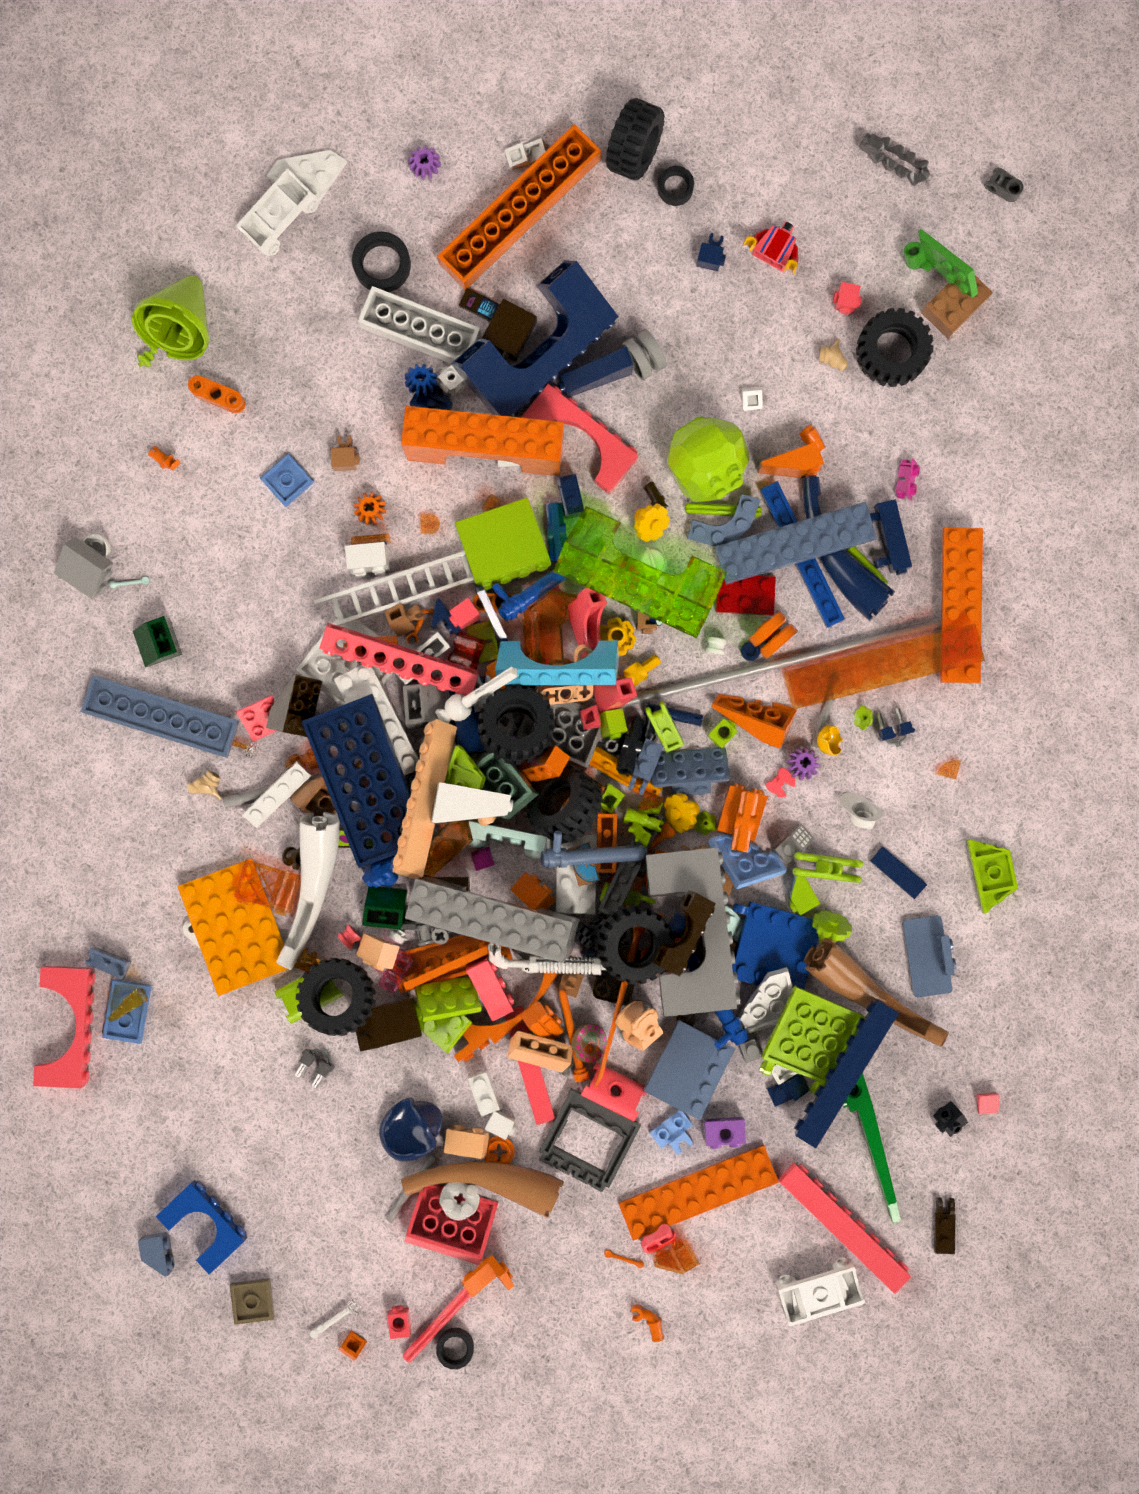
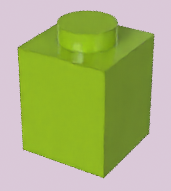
(612, 724)

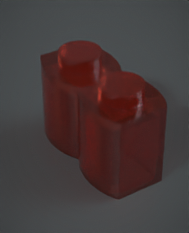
(467, 650)

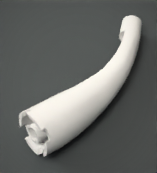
(317, 855)

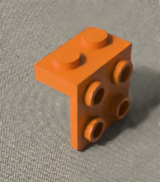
(487, 1271)

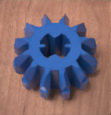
(413, 380)

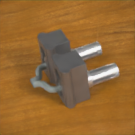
(307, 1060)

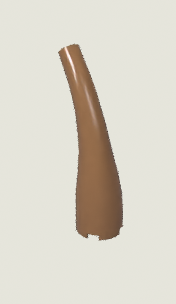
(845, 977)
(517, 1183)

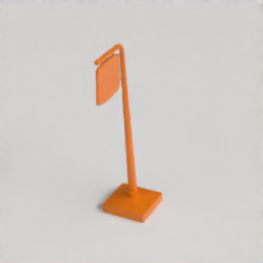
(638, 930)

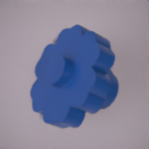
(380, 873)

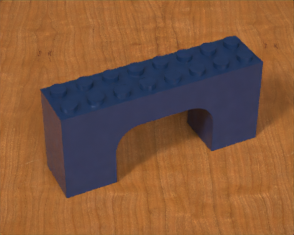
(580, 320)

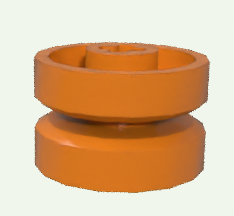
(772, 634)

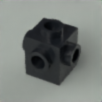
(949, 1119)

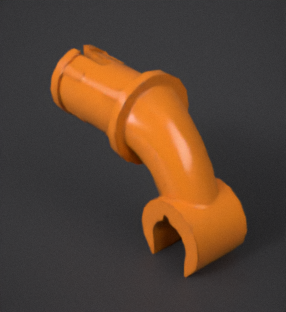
(164, 460)
(652, 1320)

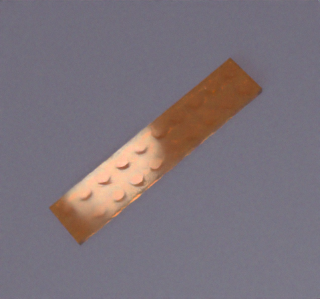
(884, 666)

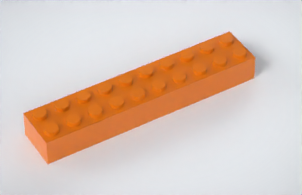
(519, 207)

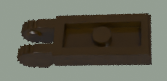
(944, 1228)

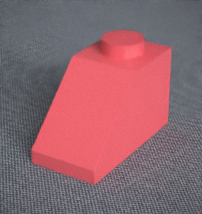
(464, 614)

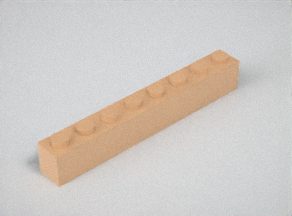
(417, 824)

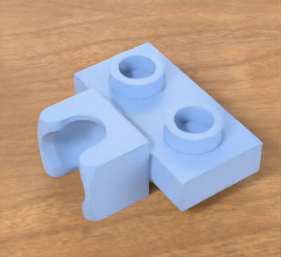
(673, 1131)

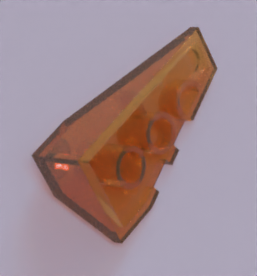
(446, 845)

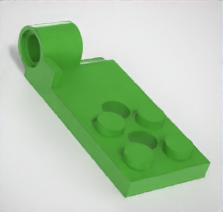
(932, 254)

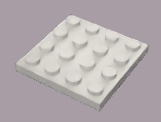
(328, 667)

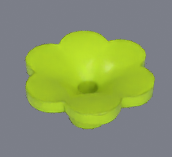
(863, 717)
(705, 829)

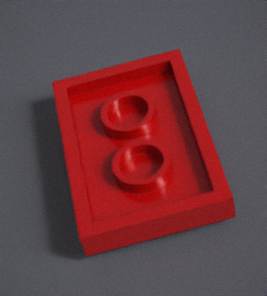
(748, 596)

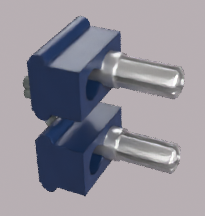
(887, 733)

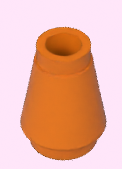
(811, 435)

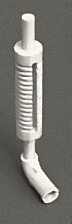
(540, 964)

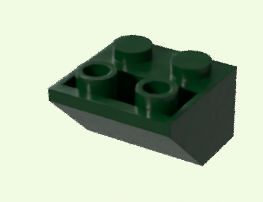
(157, 641)
(385, 907)

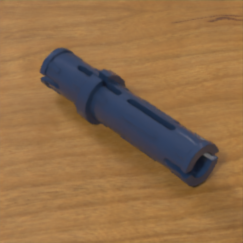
(679, 715)

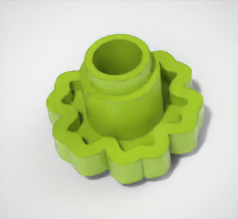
(831, 926)

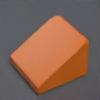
(352, 1345)

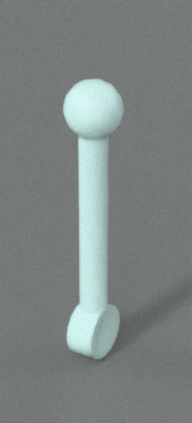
(145, 580)

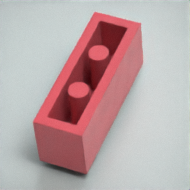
(490, 987)

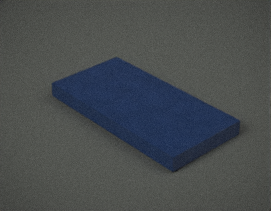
(467, 730)

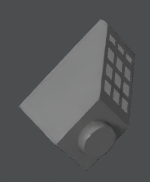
(793, 843)

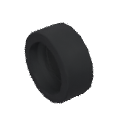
(675, 171)
(447, 1362)

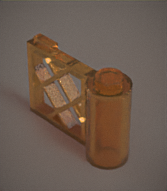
(284, 891)

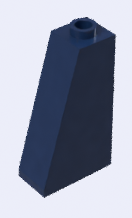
(597, 373)

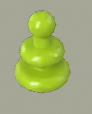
(148, 355)

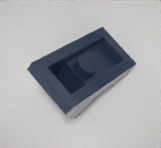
(442, 614)
(790, 1089)

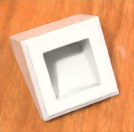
(751, 398)

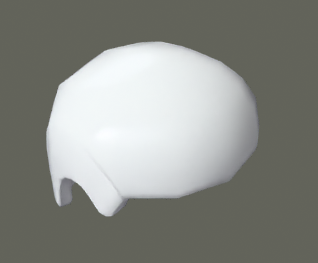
(98, 542)

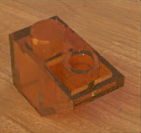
(676, 1259)

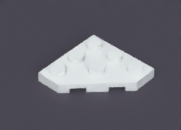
(314, 170)
(767, 1001)

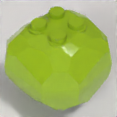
(708, 458)

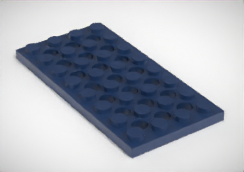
(335, 782)

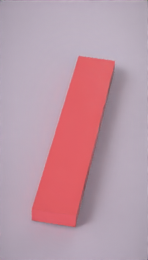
(533, 1079)

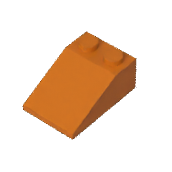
(795, 463)

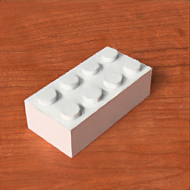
(569, 896)

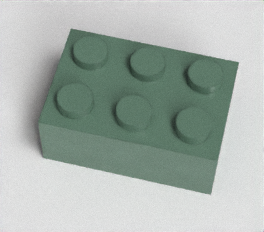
(507, 780)

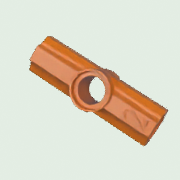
(744, 821)

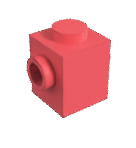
(847, 298)

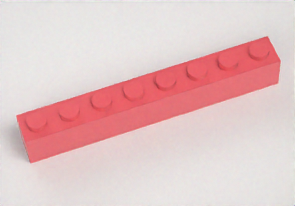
(844, 1228)

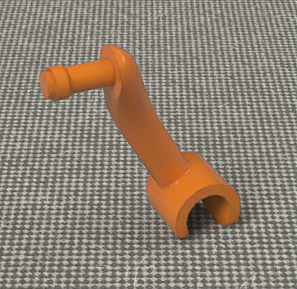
(418, 625)

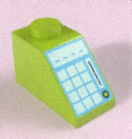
(802, 896)

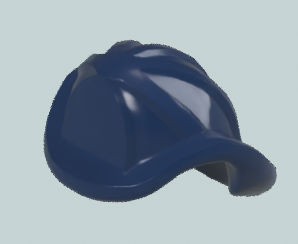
(410, 1129)

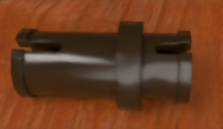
(654, 495)

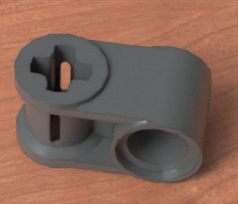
(1004, 183)

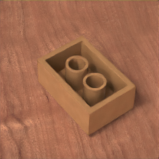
(952, 308)

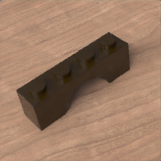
(675, 956)

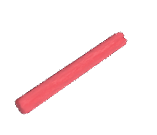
(436, 1325)

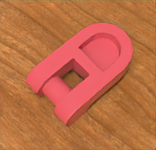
(659, 1239)

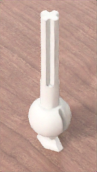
(459, 706)

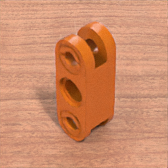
(209, 387)

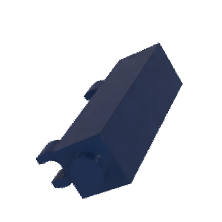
(893, 538)

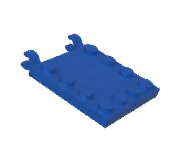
(772, 941)

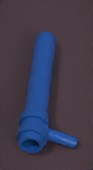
(519, 602)
(730, 1023)

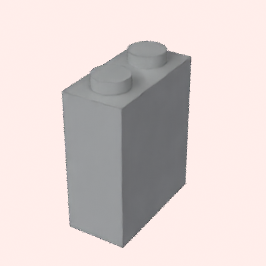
(83, 568)

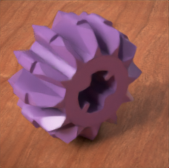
(424, 169)
(806, 771)

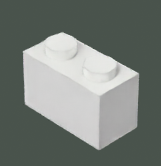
(484, 1092)

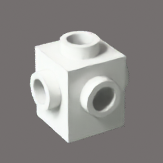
(453, 386)

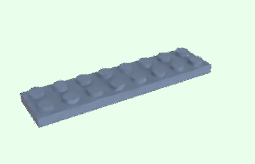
(796, 542)
(160, 716)

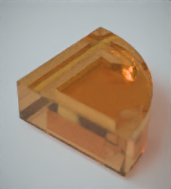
(949, 769)
(650, 801)

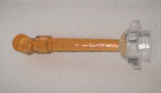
(251, 748)

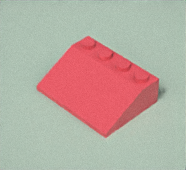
(456, 1238)

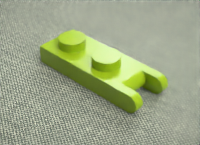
(665, 728)

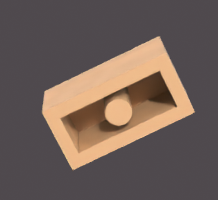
(377, 952)
(466, 1141)

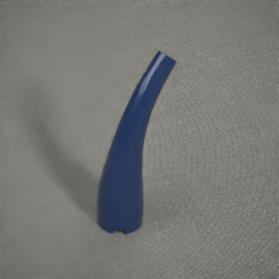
(856, 582)

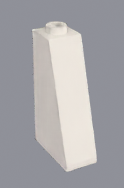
(466, 803)

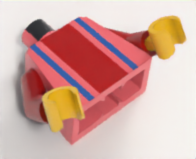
(775, 247)

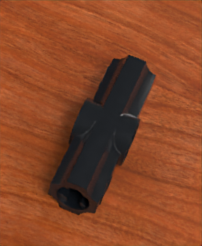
(630, 745)

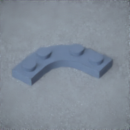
(729, 531)

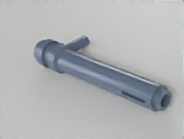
(562, 857)

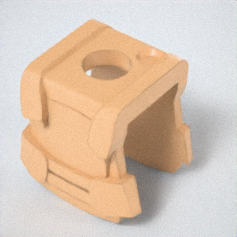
(638, 1027)

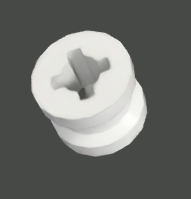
(716, 646)

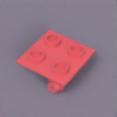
(255, 718)

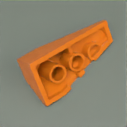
(764, 722)

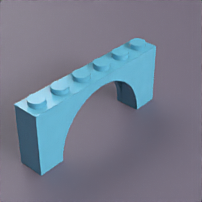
(595, 669)

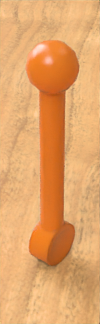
(608, 1254)

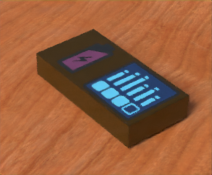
(478, 305)

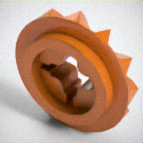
(506, 1145)

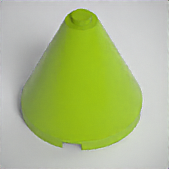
(174, 319)

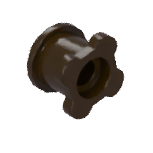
(292, 857)

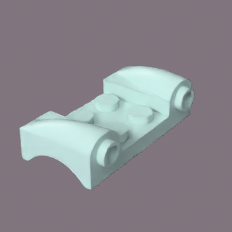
(533, 843)

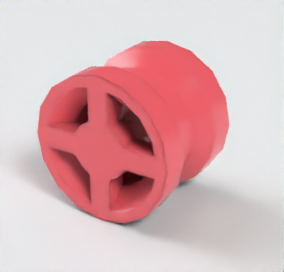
(349, 936)

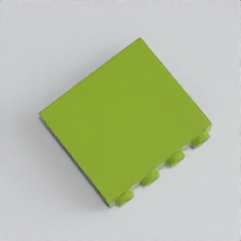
(503, 544)

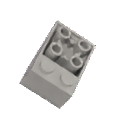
(421, 704)

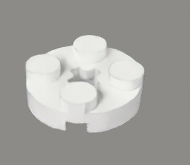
(463, 1210)

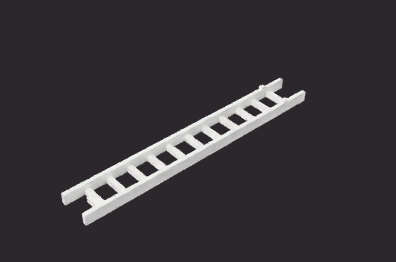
(407, 573)

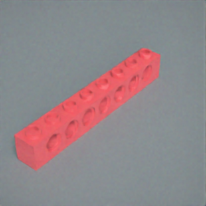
(392, 651)

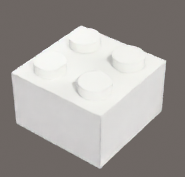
(367, 559)

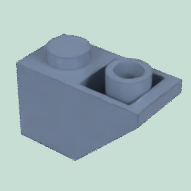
(155, 1252)

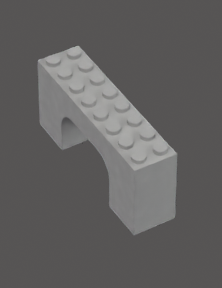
(492, 920)
(713, 982)

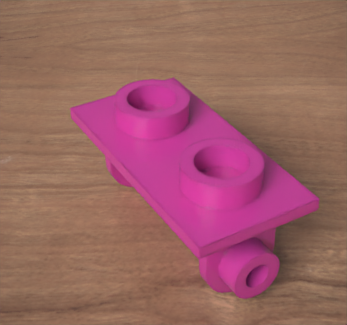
(909, 472)

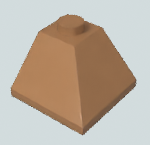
(314, 798)

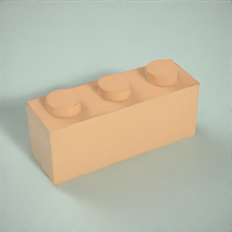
(540, 1051)

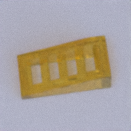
(133, 1001)

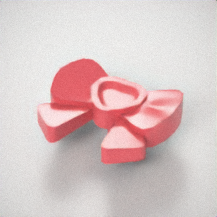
(775, 785)

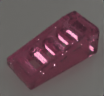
(406, 958)

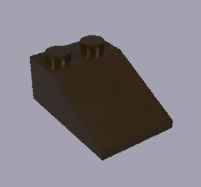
(389, 1025)

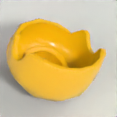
(824, 739)

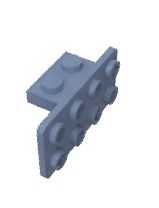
(691, 770)
(929, 956)

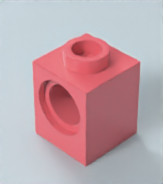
(396, 1330)

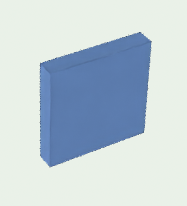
(287, 480)

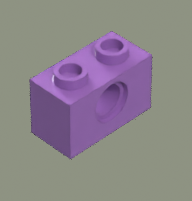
(713, 1127)

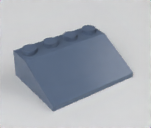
(688, 1070)

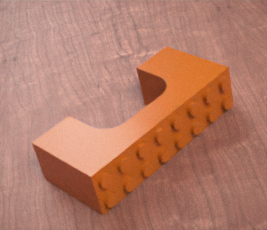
(437, 434)

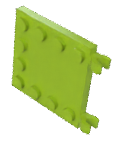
(809, 1036)

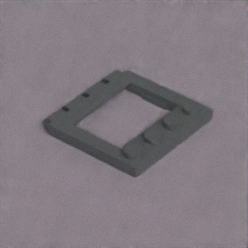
(600, 1115)

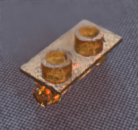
(306, 758)

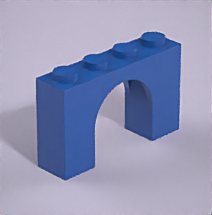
(228, 1235)

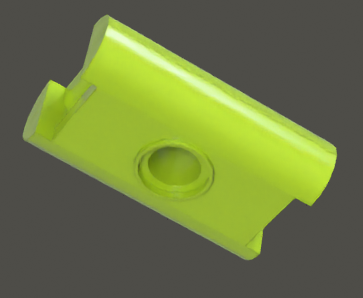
(288, 996)

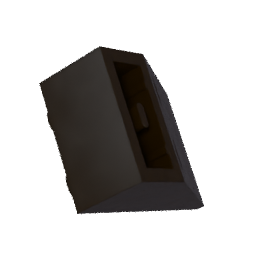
(294, 705)

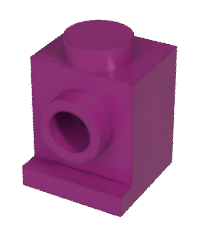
(482, 858)

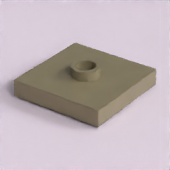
(252, 1301)

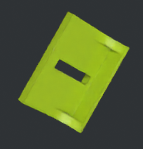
(486, 632)

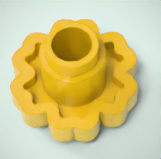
(651, 522)
(619, 631)
(681, 812)

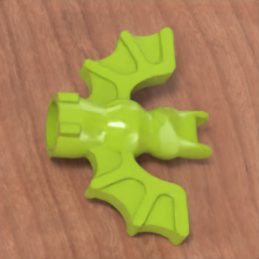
(641, 819)

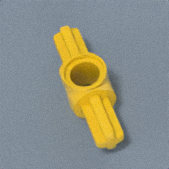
(638, 671)

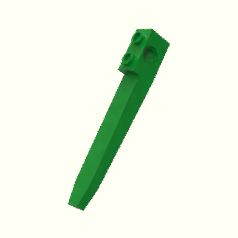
(861, 1103)

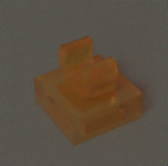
(306, 960)

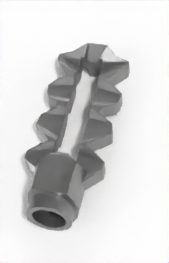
(874, 145)

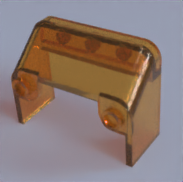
(543, 628)

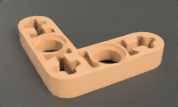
(574, 690)

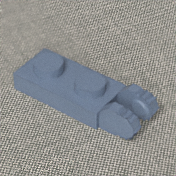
(646, 764)

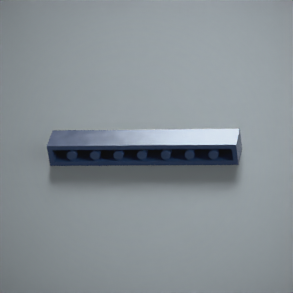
(846, 1072)

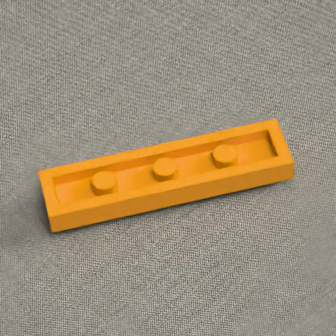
(607, 764)

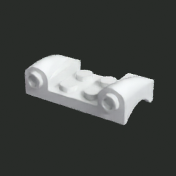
(276, 212)
(820, 1293)

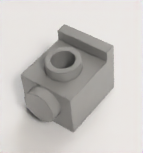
(751, 1049)

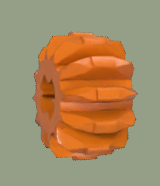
(370, 515)

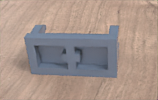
(108, 962)

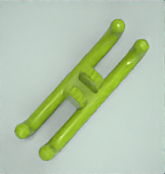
(828, 867)

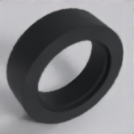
(381, 239)

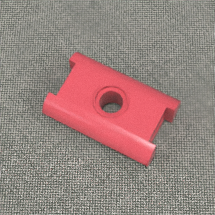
(629, 1092)

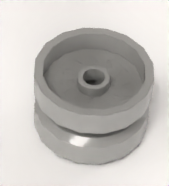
(645, 354)

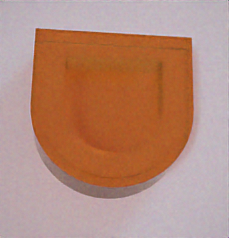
(490, 503)
(429, 524)

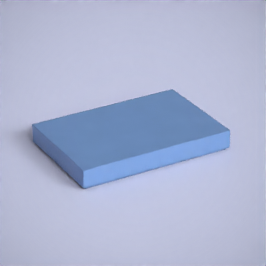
(130, 1026)

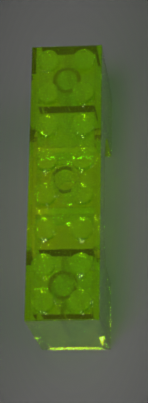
(672, 599)

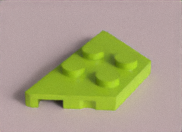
(463, 770)
(992, 873)

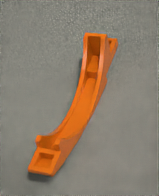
(479, 1035)

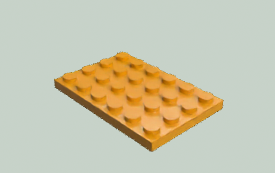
(234, 938)

